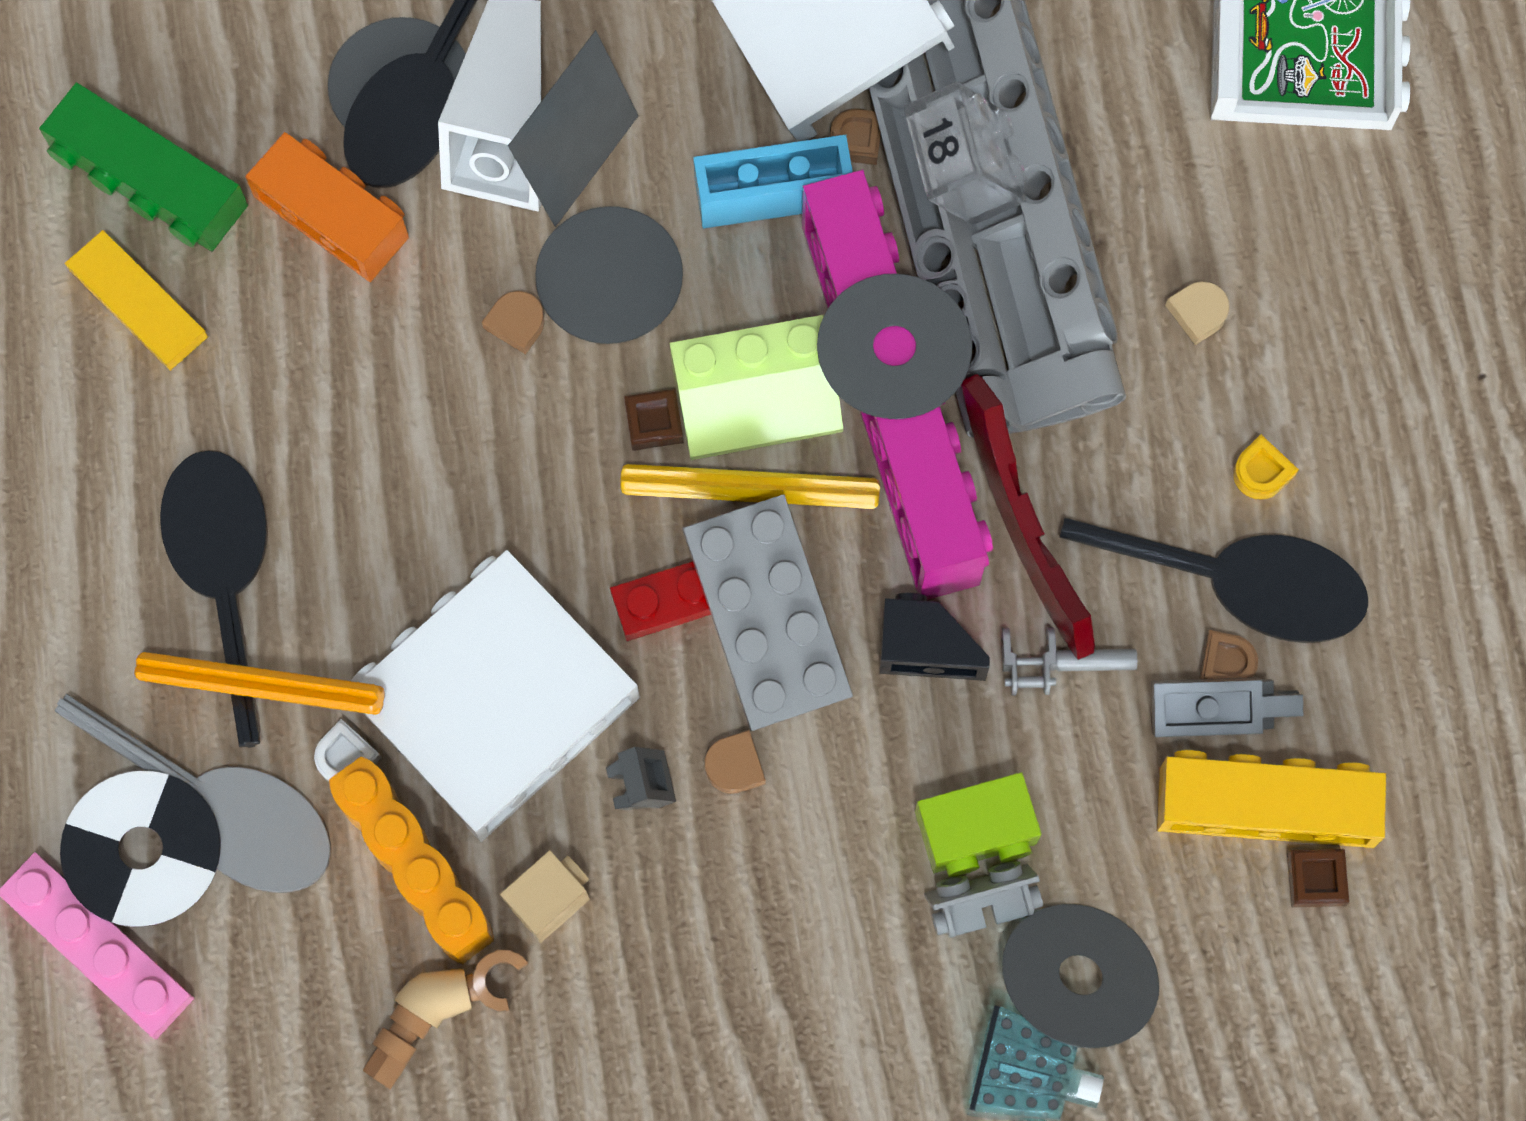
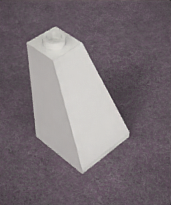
(491, 103)

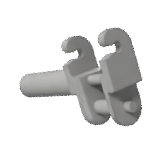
(1061, 661)

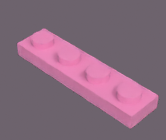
(95, 947)

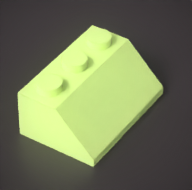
(753, 388)

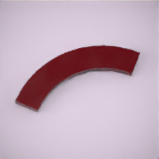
(1020, 519)

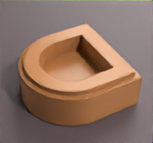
(861, 132)
(516, 320)
(1228, 657)
(734, 764)

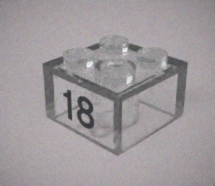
(965, 153)

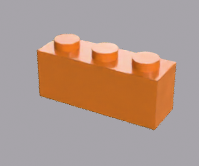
(328, 205)

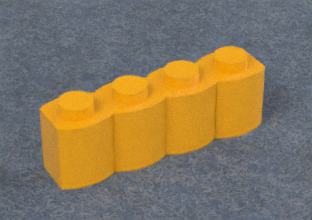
(406, 853)

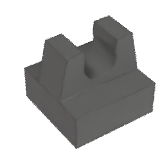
(645, 779)

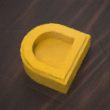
(1262, 470)

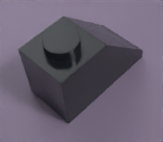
(927, 641)

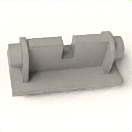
(1002, 889)

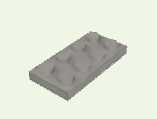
(767, 612)

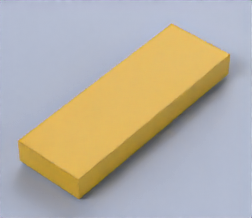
(136, 300)

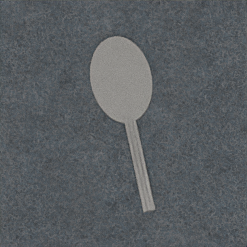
(265, 826)

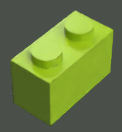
(978, 825)

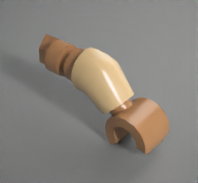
(426, 1003)

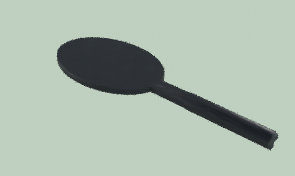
(397, 112)
(216, 544)
(1264, 581)

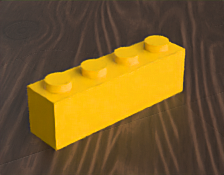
(1271, 800)

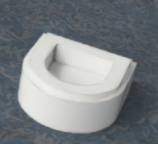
(340, 749)

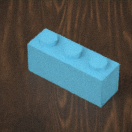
(765, 179)

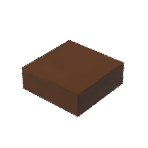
(653, 419)
(1318, 878)

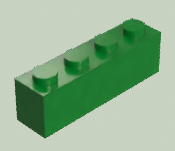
(143, 167)

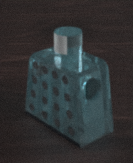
(1027, 1073)

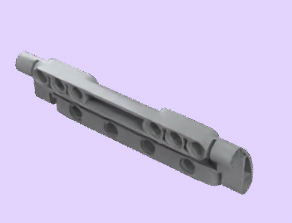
(1051, 338)

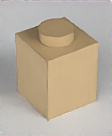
(547, 894)

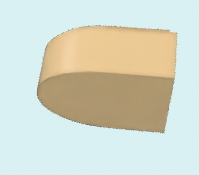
(1199, 309)

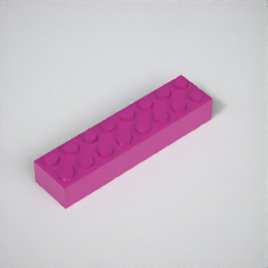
(912, 454)

